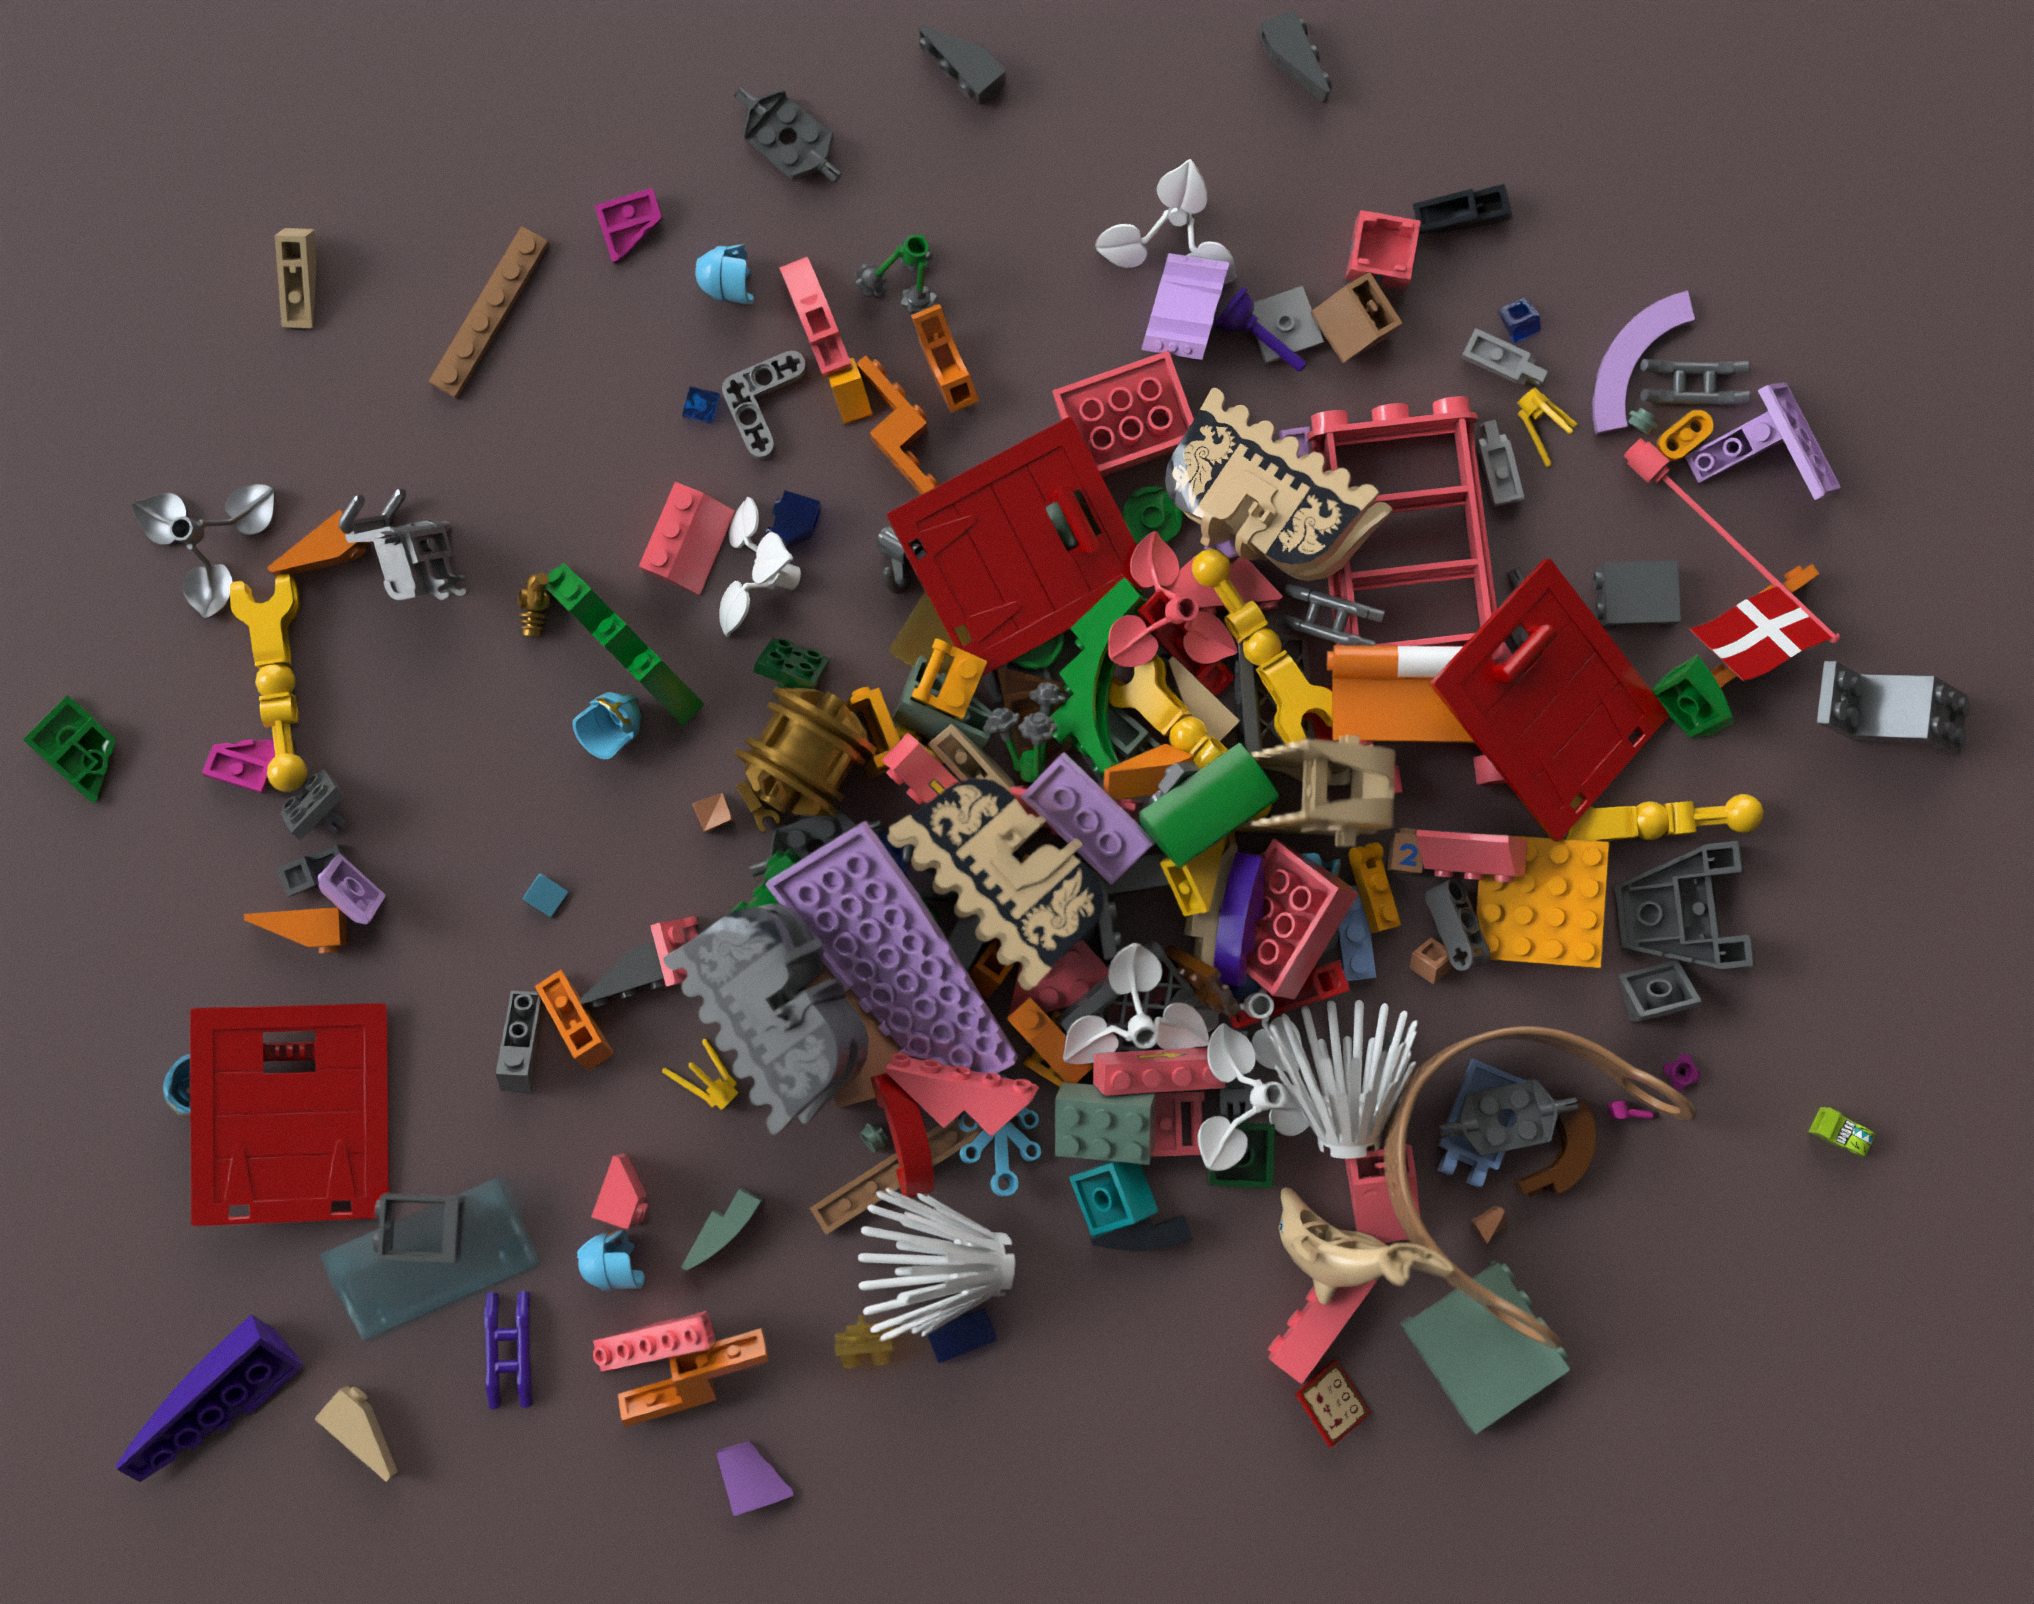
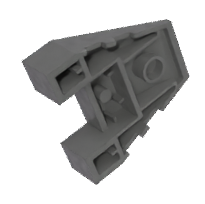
(1675, 909)

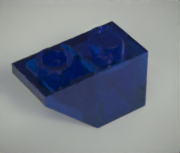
(794, 518)

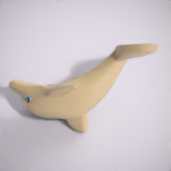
(1344, 1256)

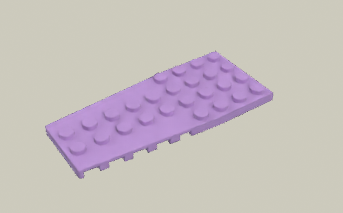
(892, 953)

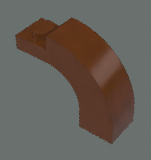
(1574, 1156)

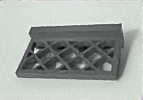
(1247, 692)
(1102, 995)

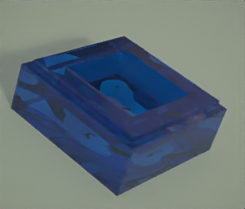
(701, 405)

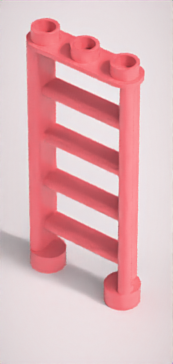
(1392, 423)

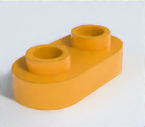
(1683, 436)

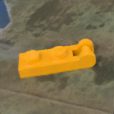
(1374, 887)

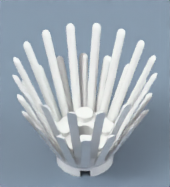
(1346, 1115)
(969, 1265)

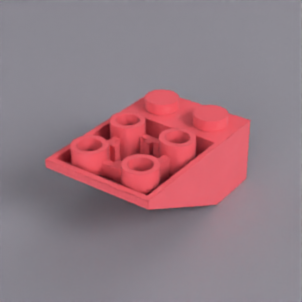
(1370, 1195)

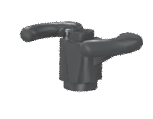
(891, 547)

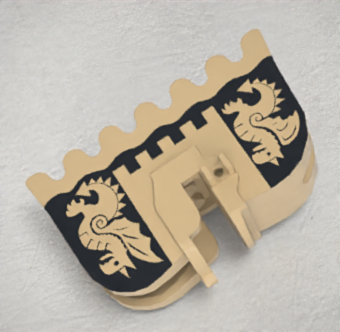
(1266, 496)
(1029, 907)

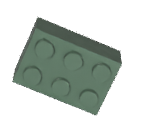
(1104, 1126)

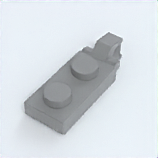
(1503, 359)
(1499, 466)

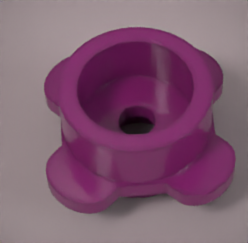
(1691, 1073)

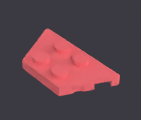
(1065, 982)

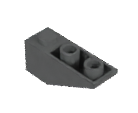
(1291, 52)
(969, 64)
(634, 970)
(520, 1043)

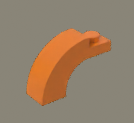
(944, 358)

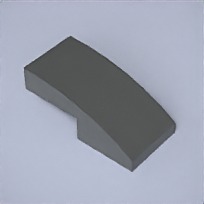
(303, 873)

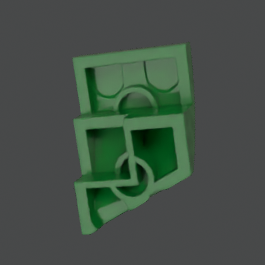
(74, 746)

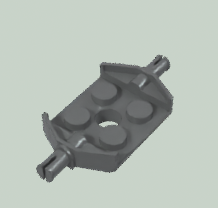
(773, 116)
(801, 832)
(1533, 1112)

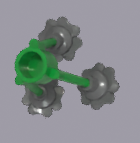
(912, 253)
(1035, 726)

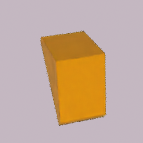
(850, 394)

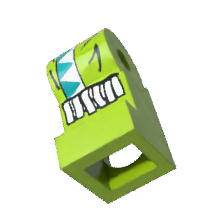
(1842, 1132)

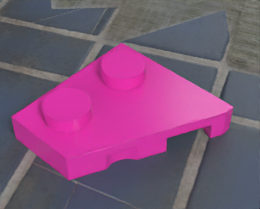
(628, 221)
(241, 763)

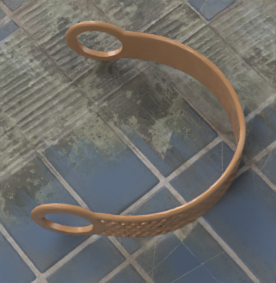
(1396, 1135)

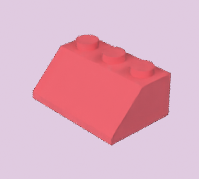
(687, 539)
(1473, 854)

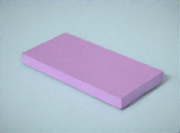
(1799, 440)
(1083, 810)

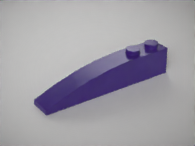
(220, 1387)

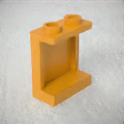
(879, 725)

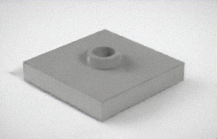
(1289, 320)

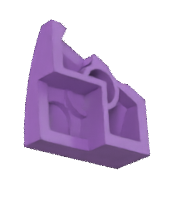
(750, 1479)

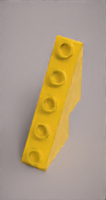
(1196, 880)

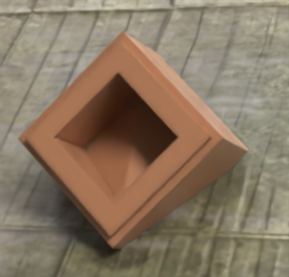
(713, 812)
(1431, 961)
(1489, 1223)

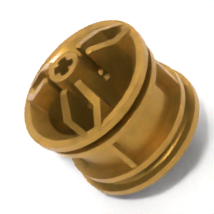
(805, 751)

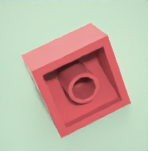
(622, 1195)

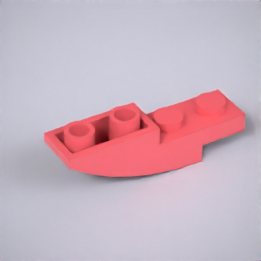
(815, 316)

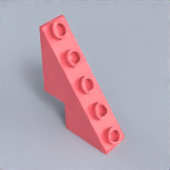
(1245, 578)
(950, 1090)
(655, 1341)

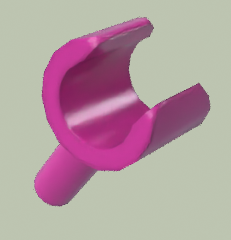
(1619, 1110)

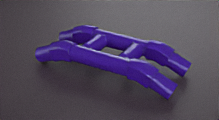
(522, 1364)

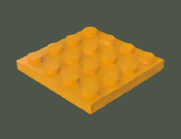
(1551, 911)

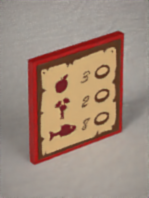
(1332, 1403)

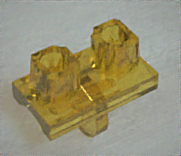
(861, 1340)

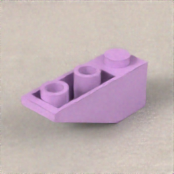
(1734, 447)

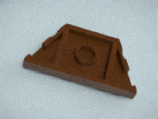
(1015, 693)
(1204, 981)

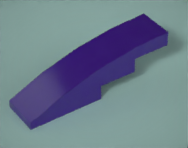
(1237, 918)

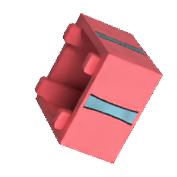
(1384, 248)

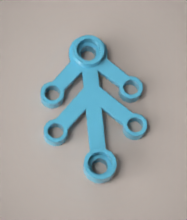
(1001, 1147)

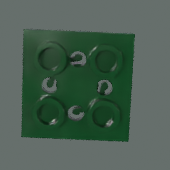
(791, 665)

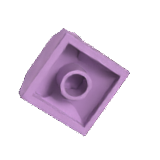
(350, 890)

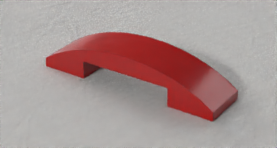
(1170, 636)
(1320, 984)
(908, 1136)

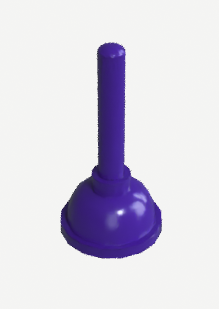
(1240, 315)

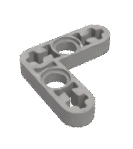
(753, 390)

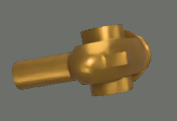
(533, 601)

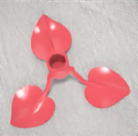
(1131, 641)

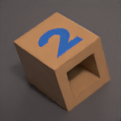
(1404, 853)

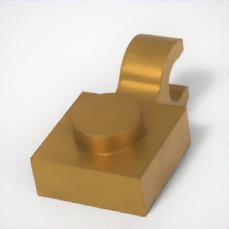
(753, 801)

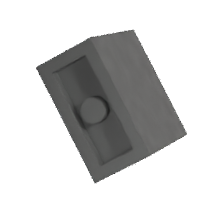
(1637, 593)

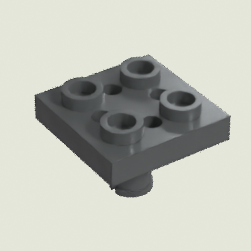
(314, 805)

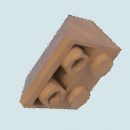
(1356, 318)

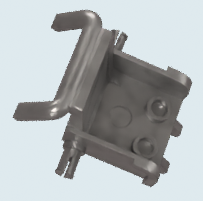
(410, 555)

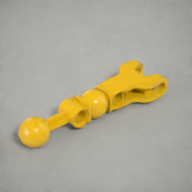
(1263, 648)
(274, 680)
(1168, 714)
(1652, 821)

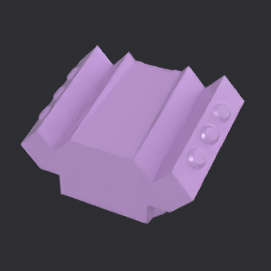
(1185, 306)

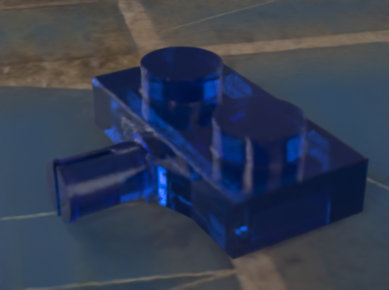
(962, 1335)

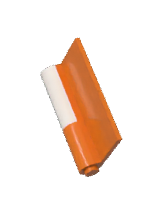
(1388, 694)

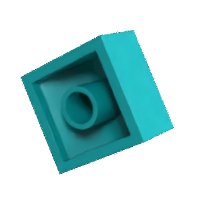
(1113, 1195)

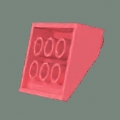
(1128, 412)
(1298, 920)

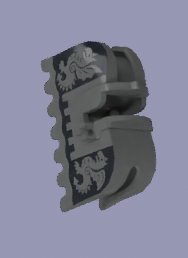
(788, 1040)

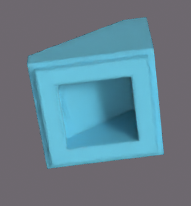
(545, 895)

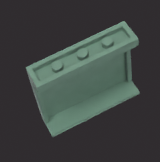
(1478, 1357)

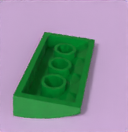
(1208, 806)

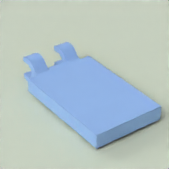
(1477, 1078)

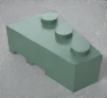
(932, 721)

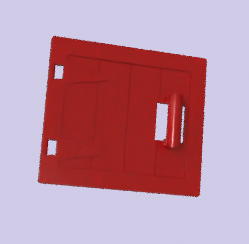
(998, 555)
(1566, 716)
(288, 1137)

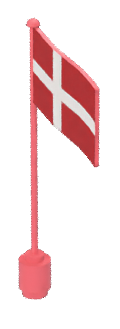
(1761, 628)

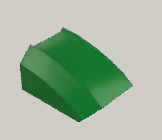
(1694, 699)

